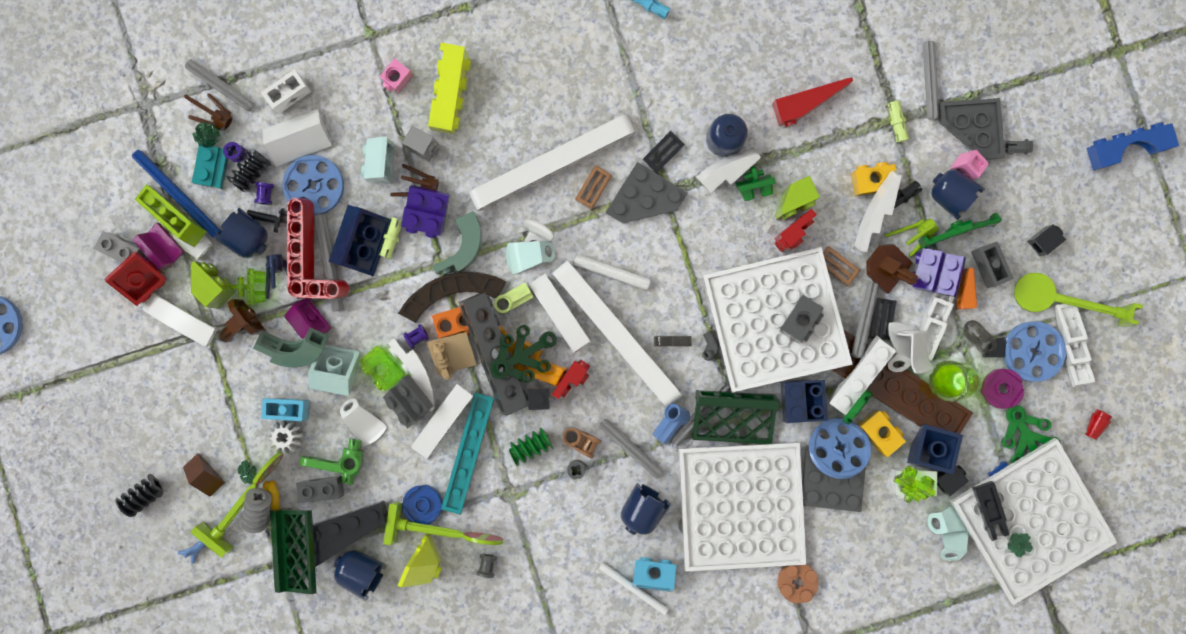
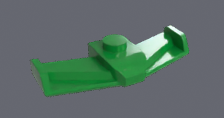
(959, 228)

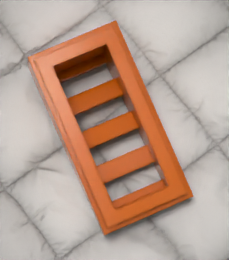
(967, 290)

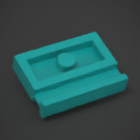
(210, 167)

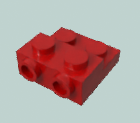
(792, 235)
(136, 278)
(575, 375)

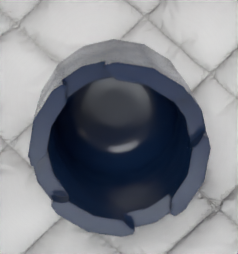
(727, 135)
(955, 191)
(243, 235)
(643, 510)
(358, 573)

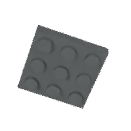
(829, 492)

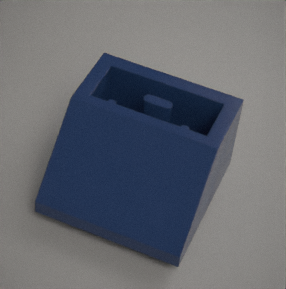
(804, 401)

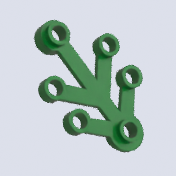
(1026, 437)

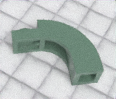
(469, 249)
(292, 352)

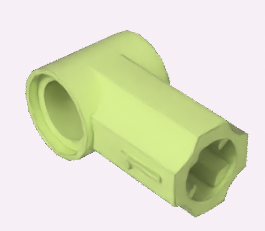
(514, 297)

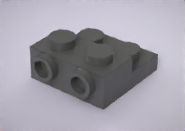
(407, 401)

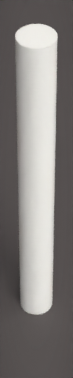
(637, 591)

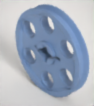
(313, 175)
(13, 316)
(1042, 348)
(833, 455)

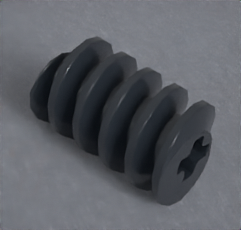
(248, 170)
(141, 498)

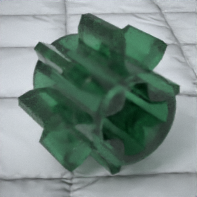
(206, 134)

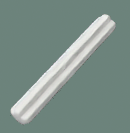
(612, 272)

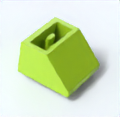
(797, 196)
(209, 286)

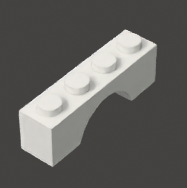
(867, 369)

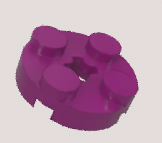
(1013, 386)

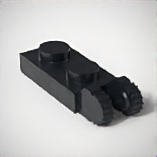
(991, 509)

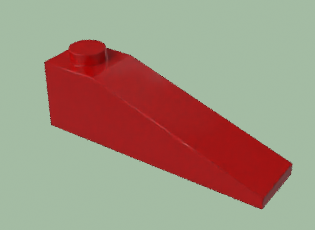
(796, 106)

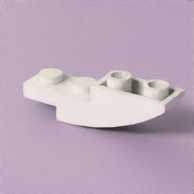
(416, 366)

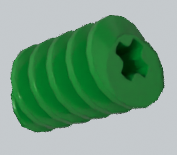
(530, 446)

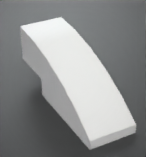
(727, 169)

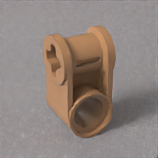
(582, 442)

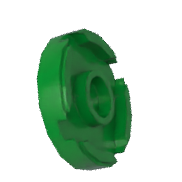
(857, 407)

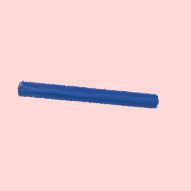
(175, 193)

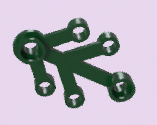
(520, 355)

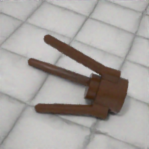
(221, 119)
(429, 183)

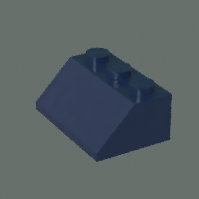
(360, 240)

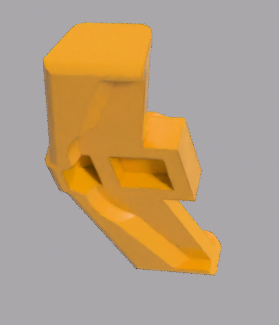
(552, 376)

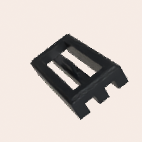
(651, 164)
(883, 317)

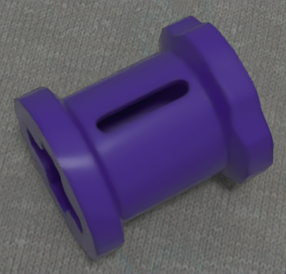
(229, 153)
(263, 193)
(416, 336)

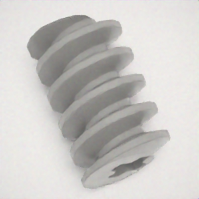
(256, 510)

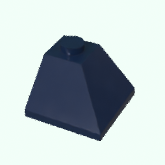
(935, 449)

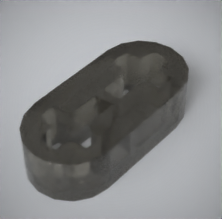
(983, 333)
(672, 340)

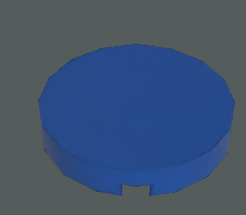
(422, 504)

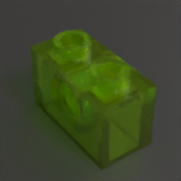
(393, 372)

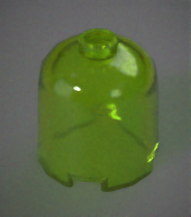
(953, 380)

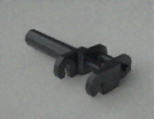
(269, 218)

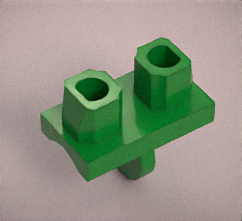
(765, 184)

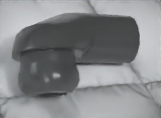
(712, 346)

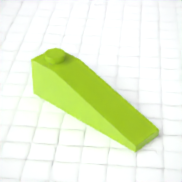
(170, 216)

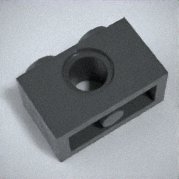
(992, 265)
(806, 308)
(319, 489)

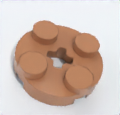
(805, 591)

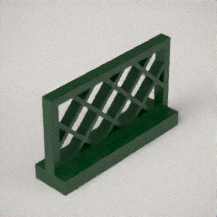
(740, 401)
(284, 553)

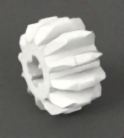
(284, 428)

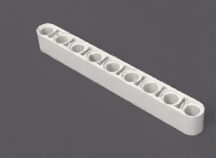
(552, 162)
(617, 334)

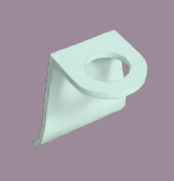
(526, 255)
(949, 521)
(954, 543)

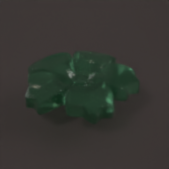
(246, 472)
(1019, 544)

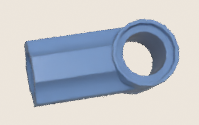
(671, 423)

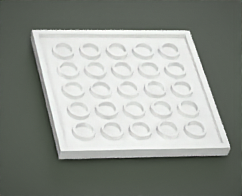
(753, 305)
(1049, 504)
(742, 506)

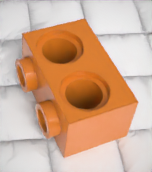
(454, 317)

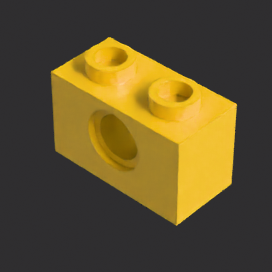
(861, 178)
(893, 438)

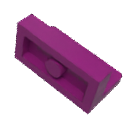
(159, 246)
(305, 316)

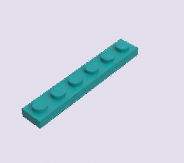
(467, 453)

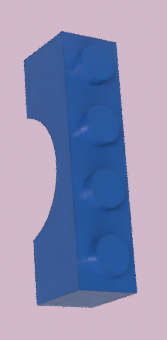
(1154, 140)

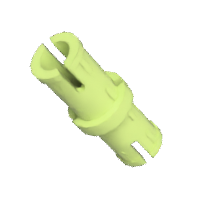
(898, 121)
(391, 238)

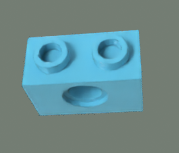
(285, 409)
(642, 579)

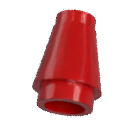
(1098, 423)

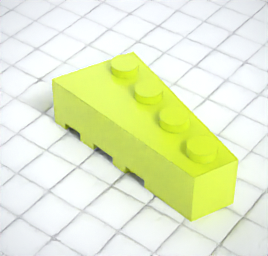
(449, 88)

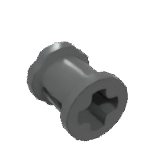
(578, 475)
(486, 566)

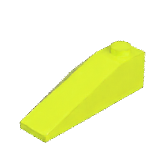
(422, 565)

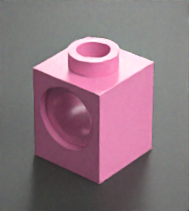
(396, 67)
(971, 164)

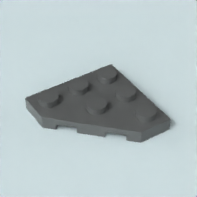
(975, 125)
(645, 196)

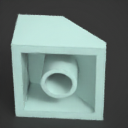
(378, 160)
(334, 370)

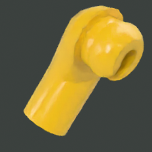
(271, 486)

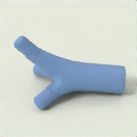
(193, 551)

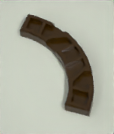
(449, 285)

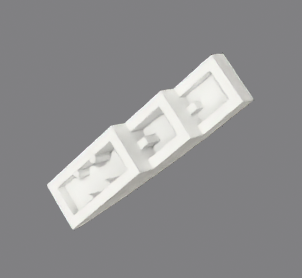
(881, 204)
(559, 313)
(180, 319)
(935, 321)
(1074, 336)
(442, 421)

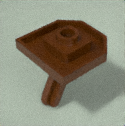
(888, 266)
(243, 319)

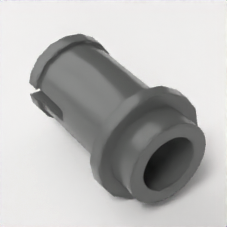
(1019, 146)

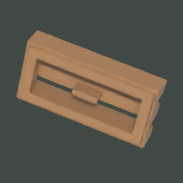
(585, 201)
(851, 276)

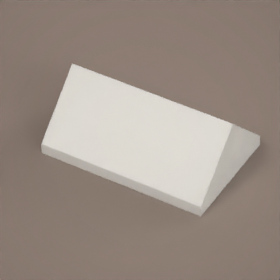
(296, 138)

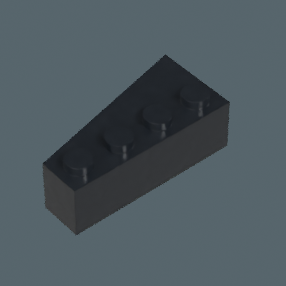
(343, 530)

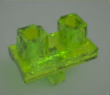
(252, 296)
(913, 488)

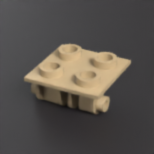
(451, 354)

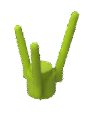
(926, 228)

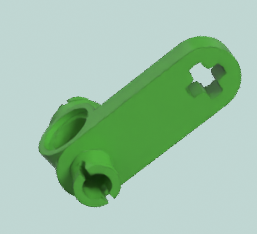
(348, 474)

